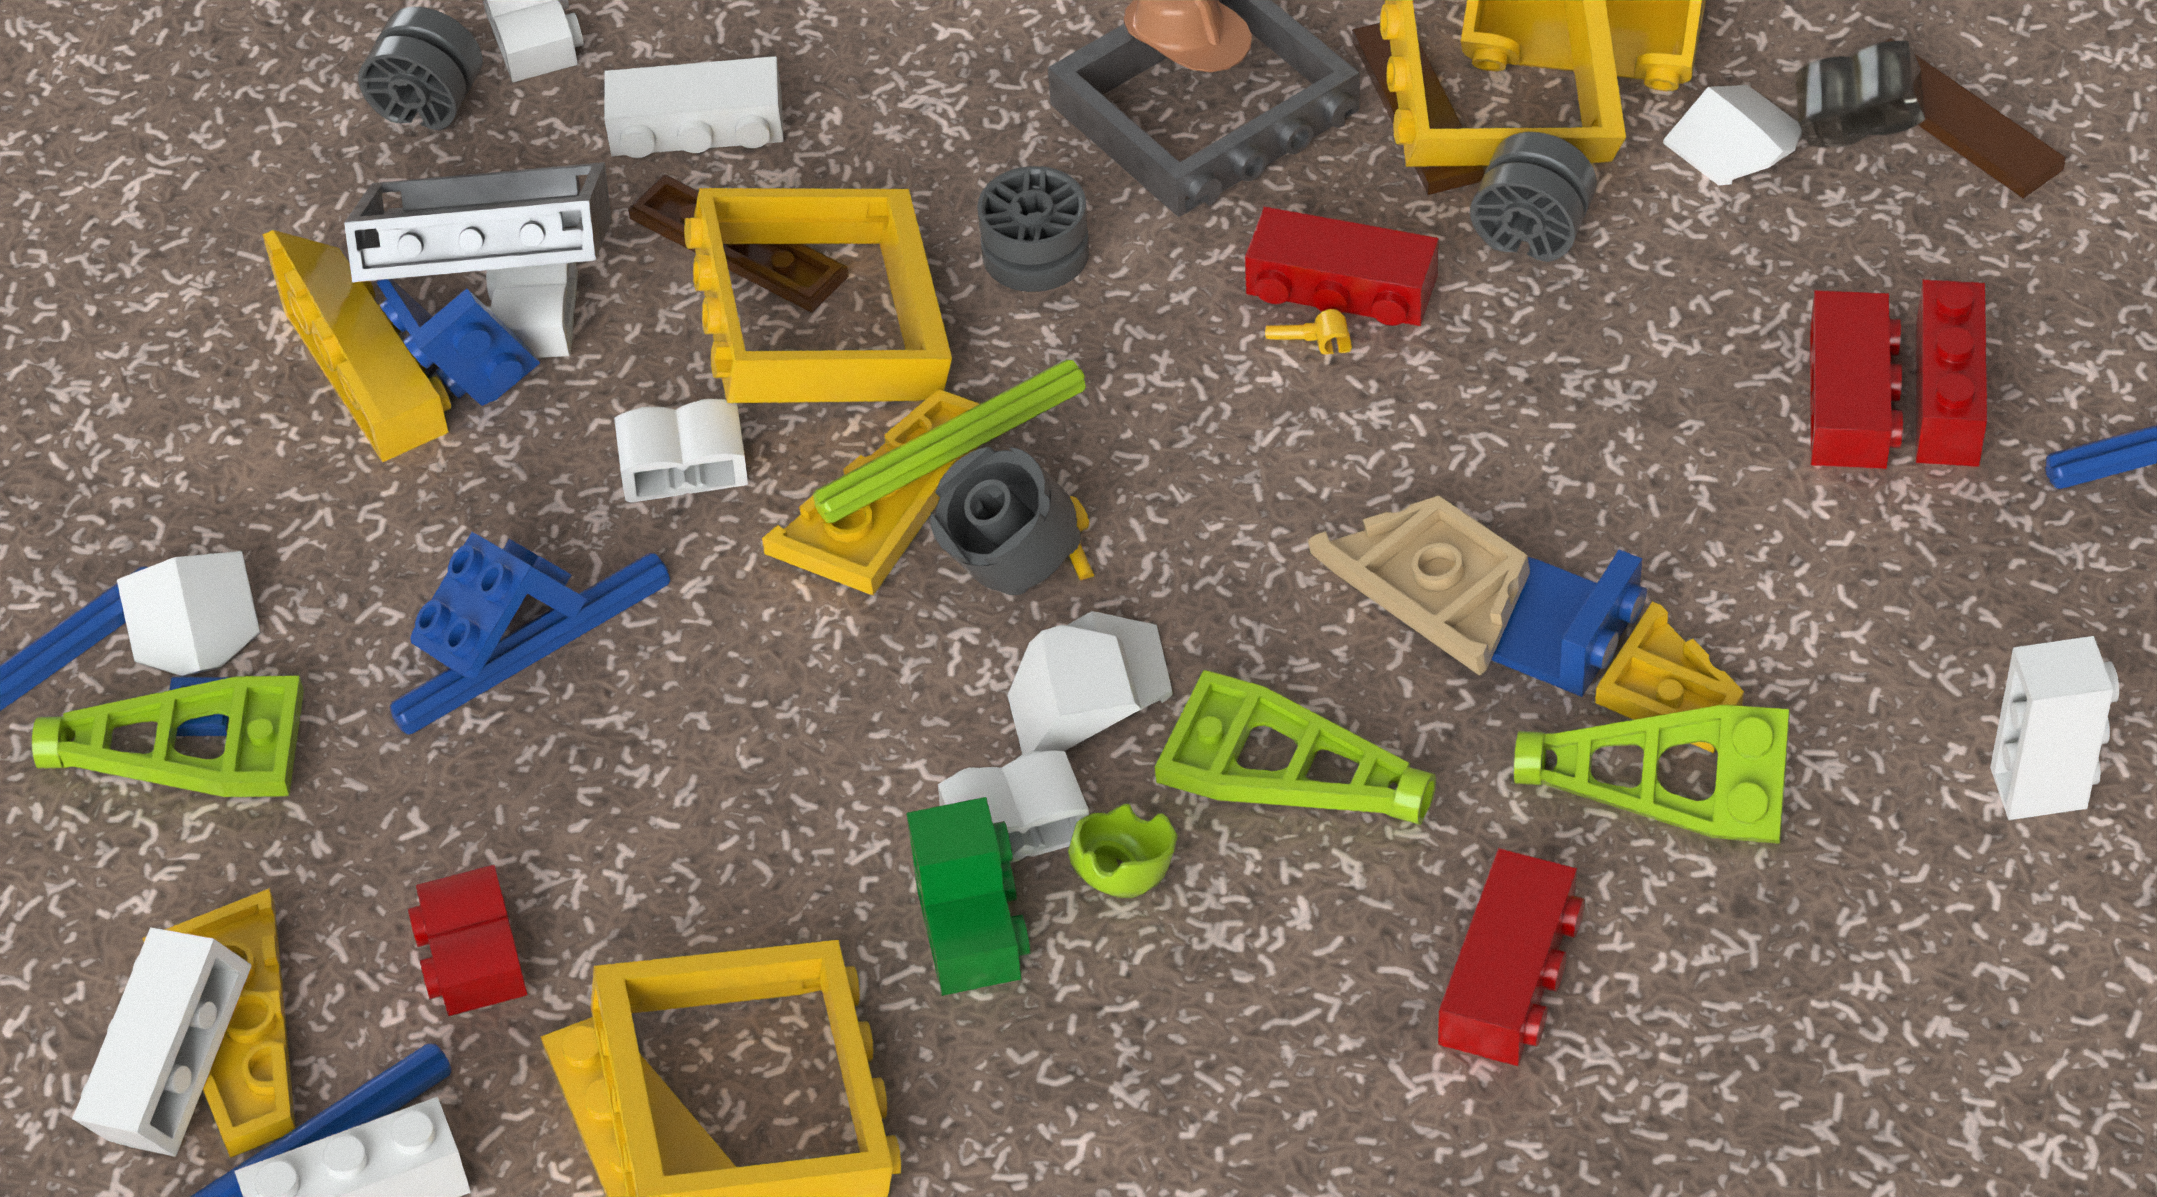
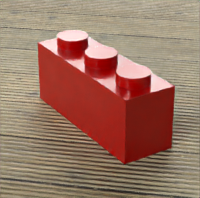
(1341, 266)
(1951, 373)
(1853, 380)
(1510, 958)

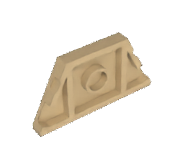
(1434, 574)

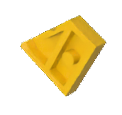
(1663, 674)

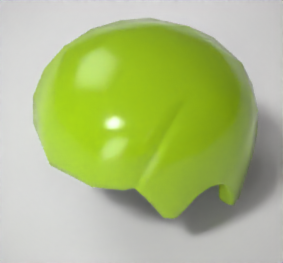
(1120, 834)

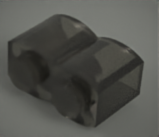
(1860, 95)

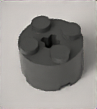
(1004, 519)

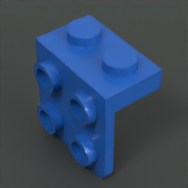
(464, 340)
(481, 599)
(1569, 624)

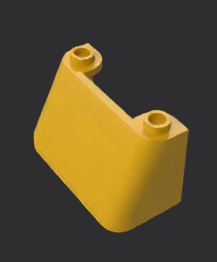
(1648, 37)

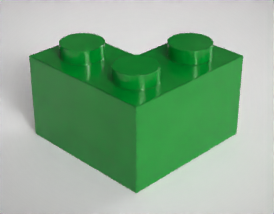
(964, 895)

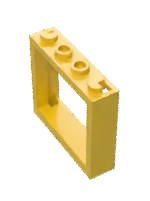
(1595, 79)
(819, 218)
(730, 978)

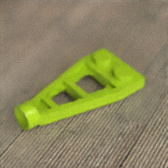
(1217, 724)
(257, 750)
(1748, 775)

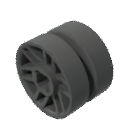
(420, 66)
(1533, 194)
(1033, 228)

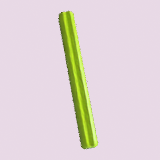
(949, 441)

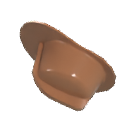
(1191, 32)

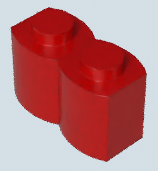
(469, 941)

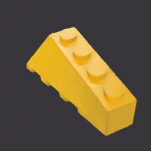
(356, 346)

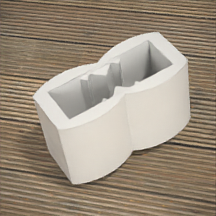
(534, 35)
(536, 305)
(680, 449)
(1032, 796)

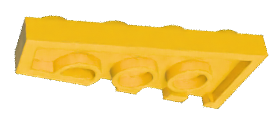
(871, 540)
(251, 1071)
(680, 1137)

